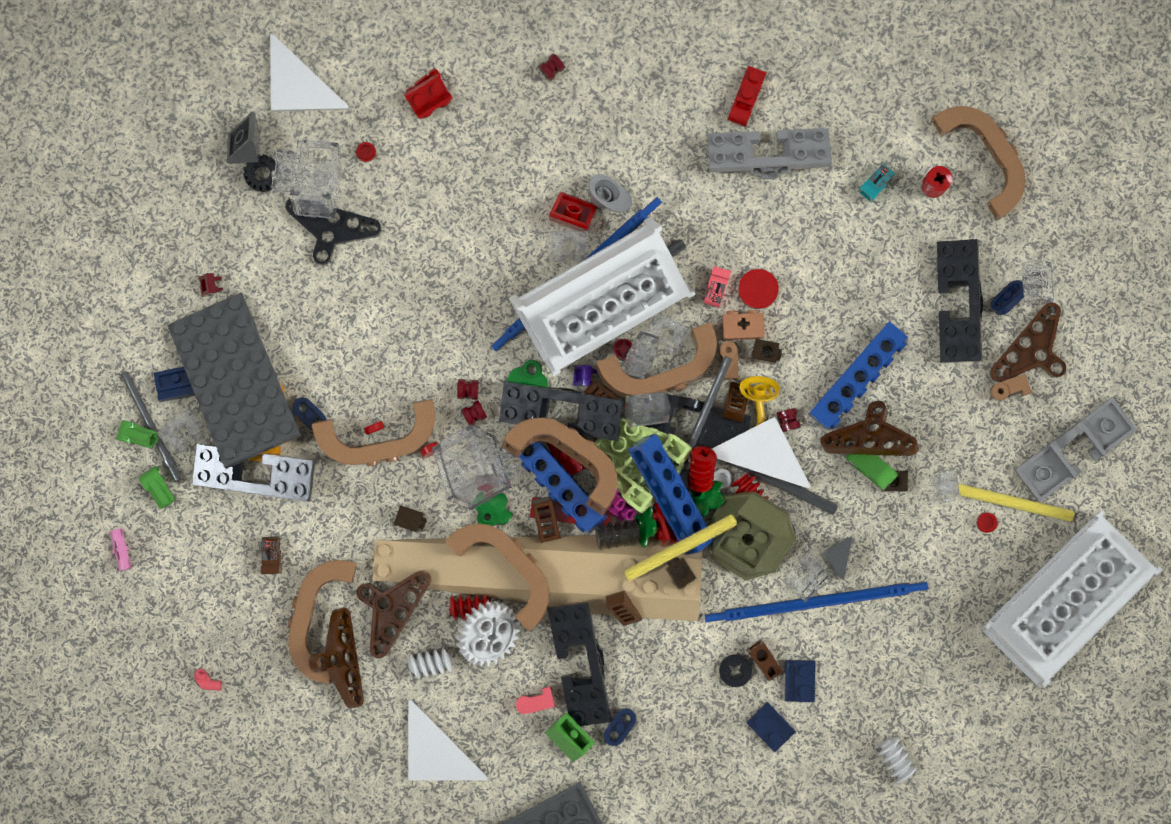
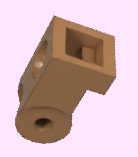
(730, 350)
(1005, 388)

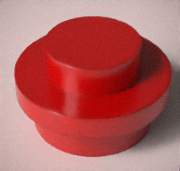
(365, 152)

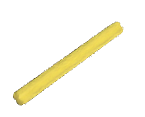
(1017, 503)
(680, 547)

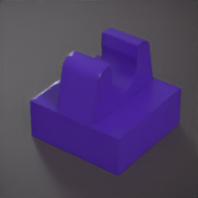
(582, 375)

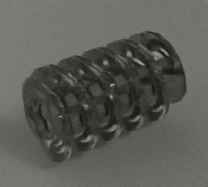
(617, 534)

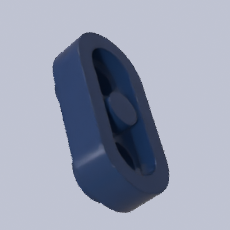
(1007, 298)
(310, 414)
(620, 727)

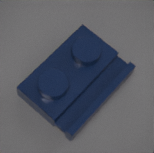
(172, 384)
(799, 681)
(771, 727)

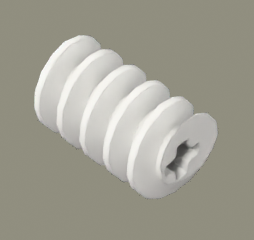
(429, 663)
(896, 758)

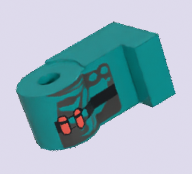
(876, 182)

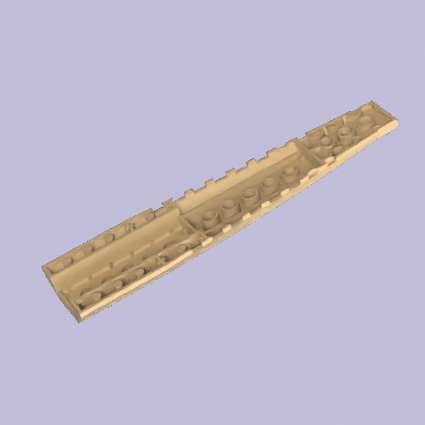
(571, 566)

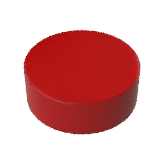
(374, 427)
(427, 451)
(986, 522)

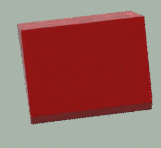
(572, 212)

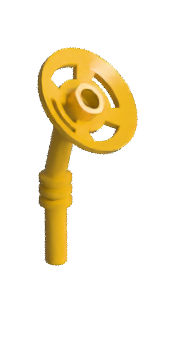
(759, 393)

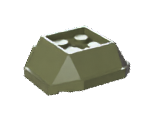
(768, 526)

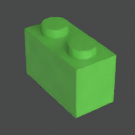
(569, 737)

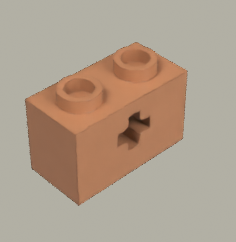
(732, 331)

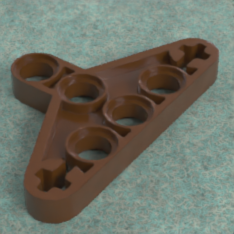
(1038, 341)
(861, 435)
(386, 617)
(338, 648)

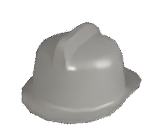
(609, 194)

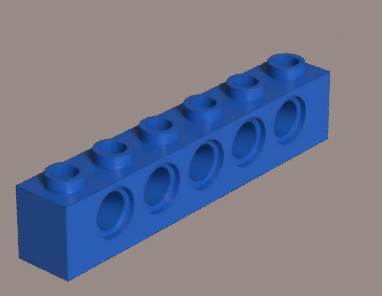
(889, 334)
(567, 482)
(668, 489)

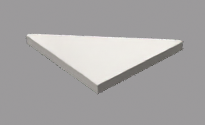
(295, 85)
(764, 451)
(433, 753)

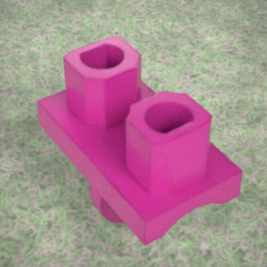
(620, 508)

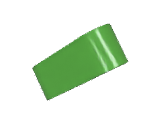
(873, 468)

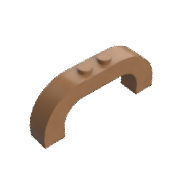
(998, 146)
(675, 379)
(573, 445)
(373, 453)
(524, 563)
(304, 608)

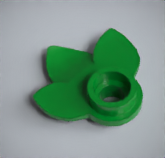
(521, 374)
(708, 499)
(496, 510)
(646, 525)

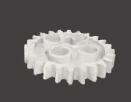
(488, 633)

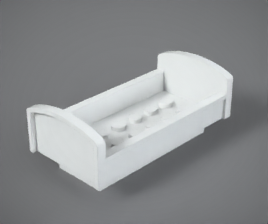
(601, 297)
(1069, 600)

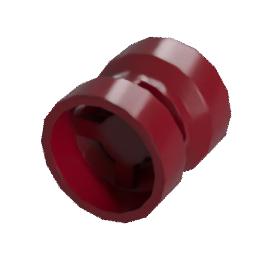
(551, 67)
(621, 348)
(467, 389)
(474, 413)
(786, 415)

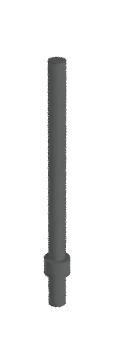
(708, 405)
(168, 461)

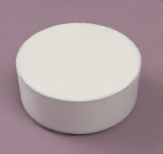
(723, 476)

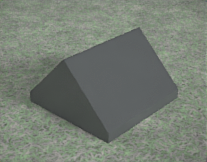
(244, 141)
(837, 557)

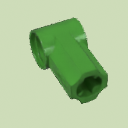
(132, 433)
(156, 485)

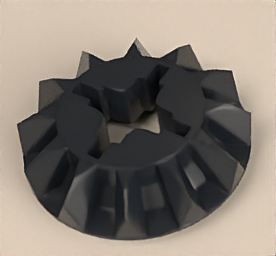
(725, 671)

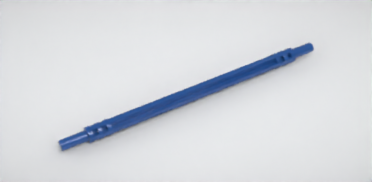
(627, 228)
(816, 602)

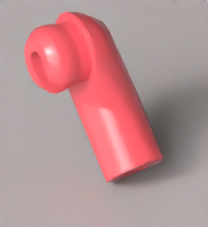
(205, 681)

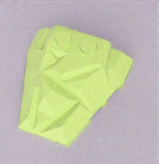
(629, 479)

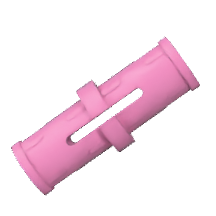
(120, 549)

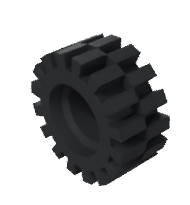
(249, 173)

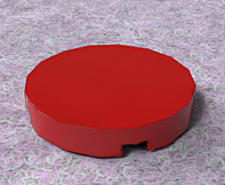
(758, 289)

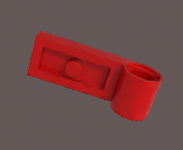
(746, 96)

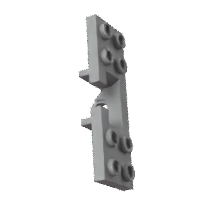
(801, 150)
(1049, 468)

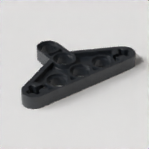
(342, 233)

